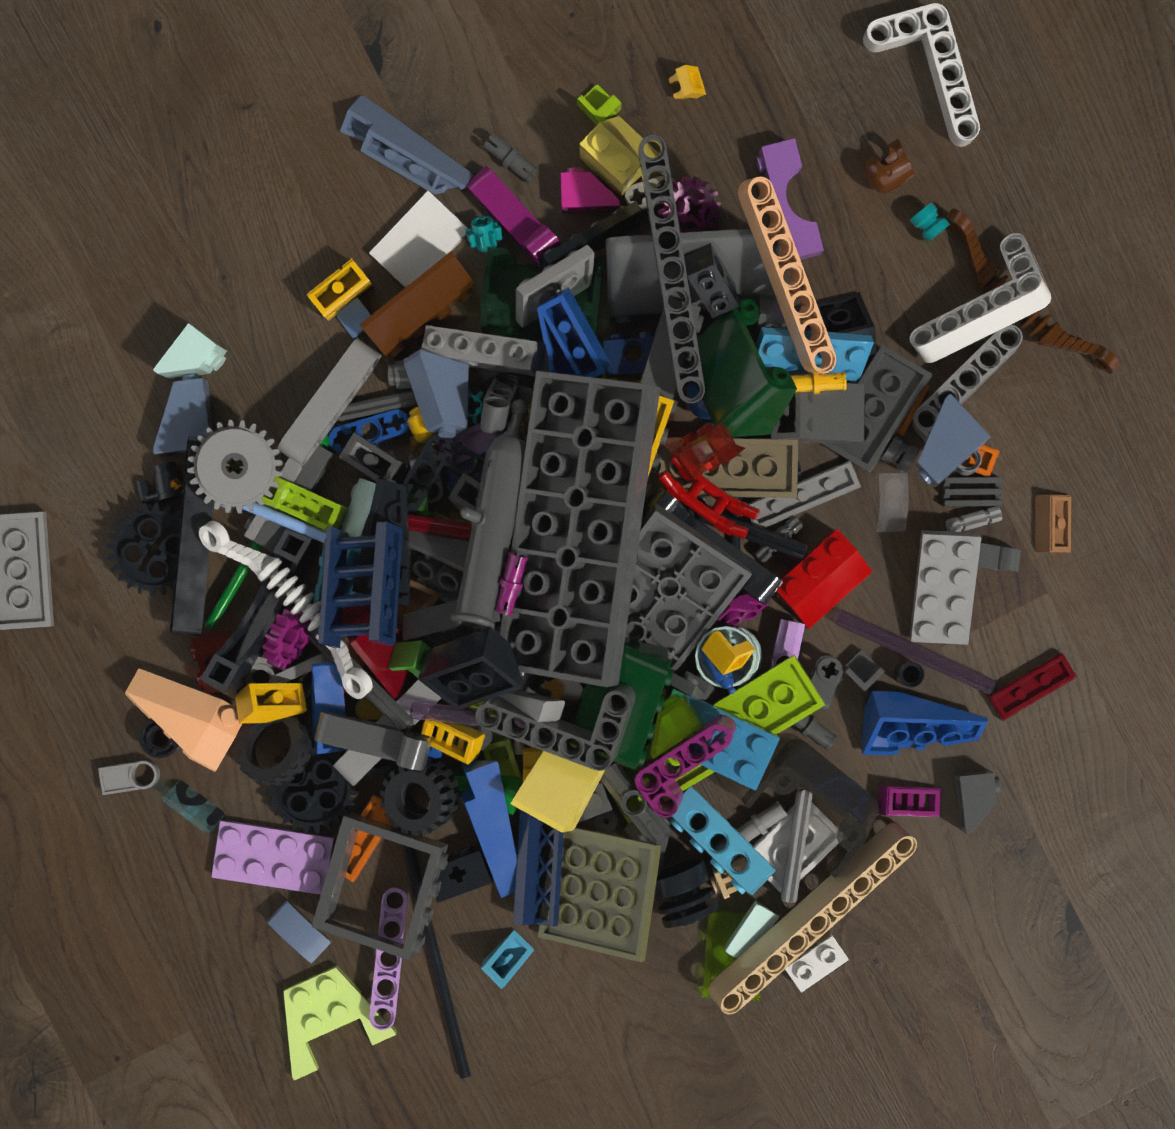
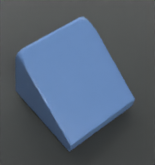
(353, 316)

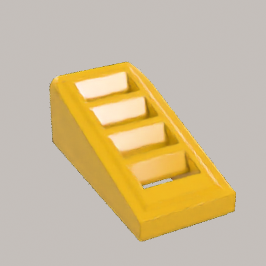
(466, 734)

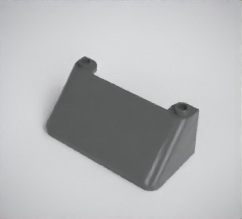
(634, 279)

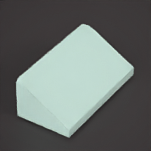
(751, 928)

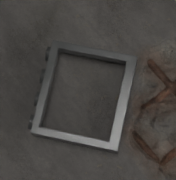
(336, 874)

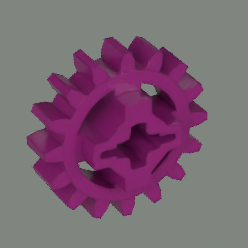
(701, 205)
(286, 639)

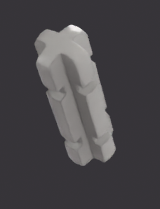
(974, 519)

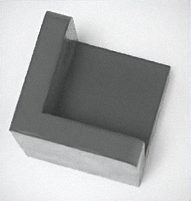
(862, 670)

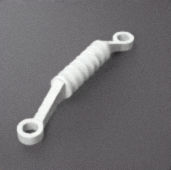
(267, 567)

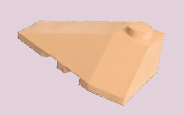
(193, 719)

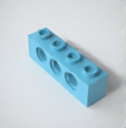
(757, 869)

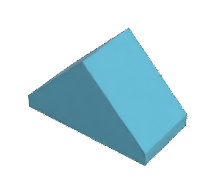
(506, 959)

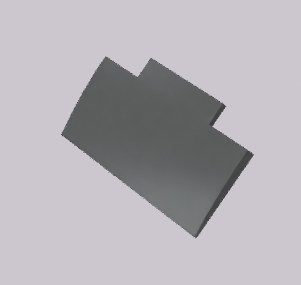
(676, 589)

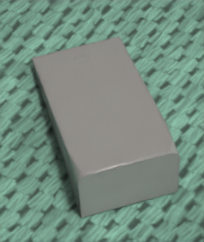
(536, 706)

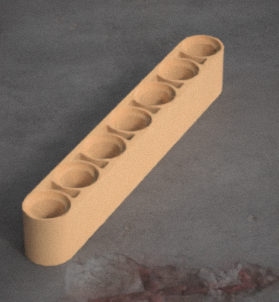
(775, 267)

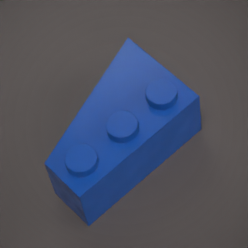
(569, 338)

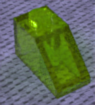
(674, 723)

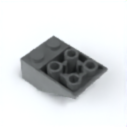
(824, 417)

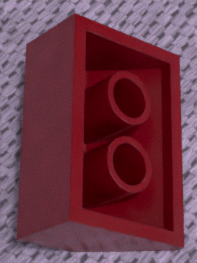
(375, 654)

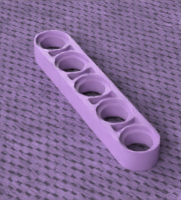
(388, 972)

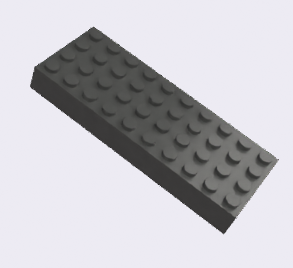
(580, 525)

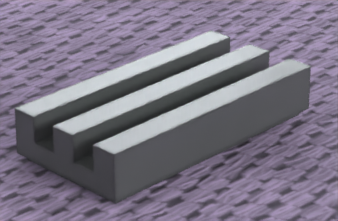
(997, 491)

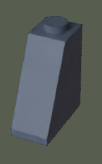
(440, 391)
(185, 415)
(950, 442)

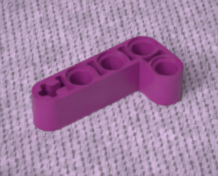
(512, 215)
(688, 758)

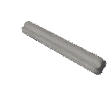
(796, 845)

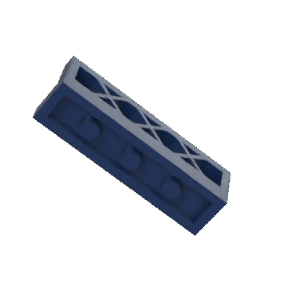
(529, 871)

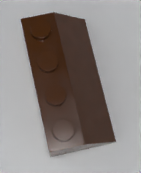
(419, 305)

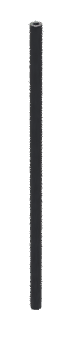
(438, 968)

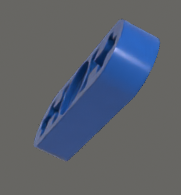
(388, 418)

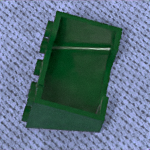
(646, 671)

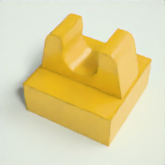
(690, 82)

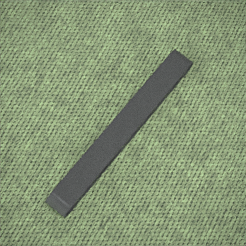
(674, 254)

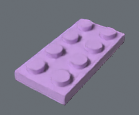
(272, 856)

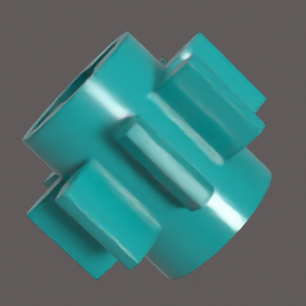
(484, 233)
(477, 399)

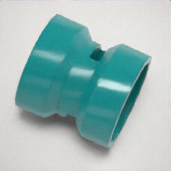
(929, 222)

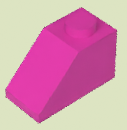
(585, 193)

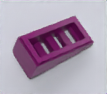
(891, 796)

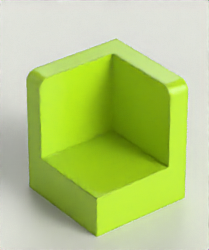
(599, 105)

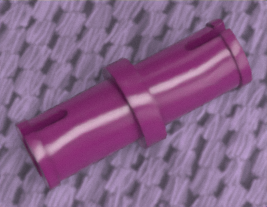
(510, 583)

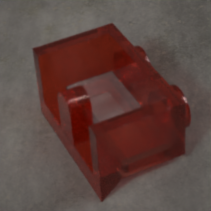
(706, 450)

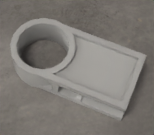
(122, 777)

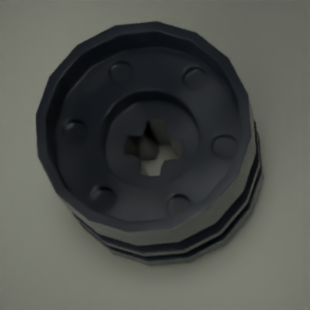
(686, 900)

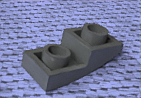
(694, 686)

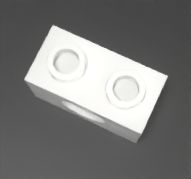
(816, 962)

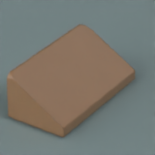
(1053, 523)

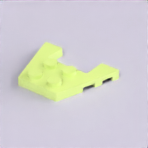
(322, 1006)

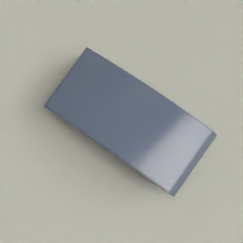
(298, 931)

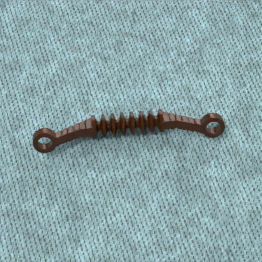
(1051, 335)

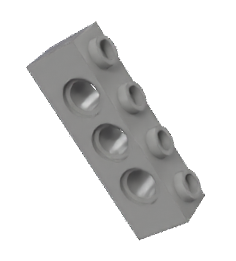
(485, 350)

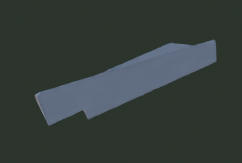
(402, 148)

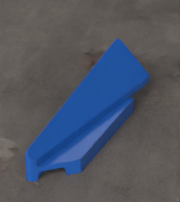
(490, 821)

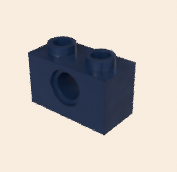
(615, 351)

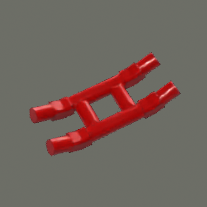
(710, 514)

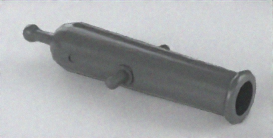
(491, 525)

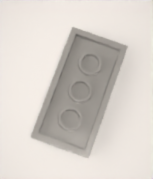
(25, 572)
(945, 587)

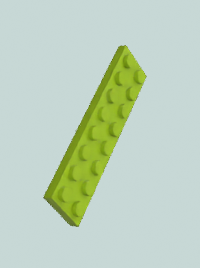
(769, 701)

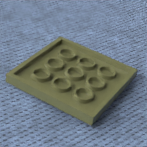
(604, 893)

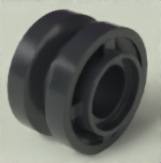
(152, 746)

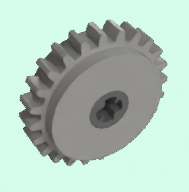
(233, 488)

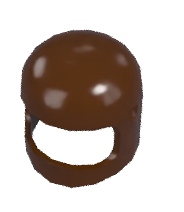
(890, 171)

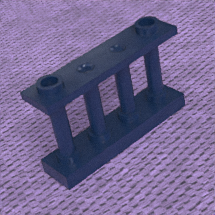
(384, 586)

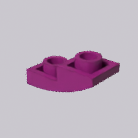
(740, 608)

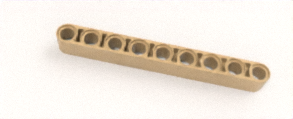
(811, 918)

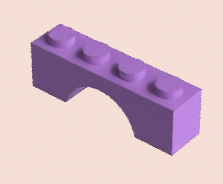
(779, 165)

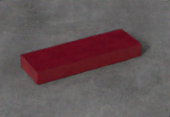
(1031, 686)

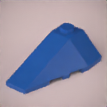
(907, 721)

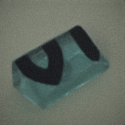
(194, 807)

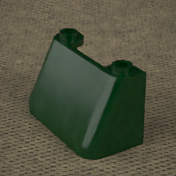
(736, 382)

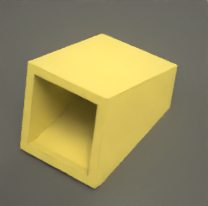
(613, 153)
(557, 791)

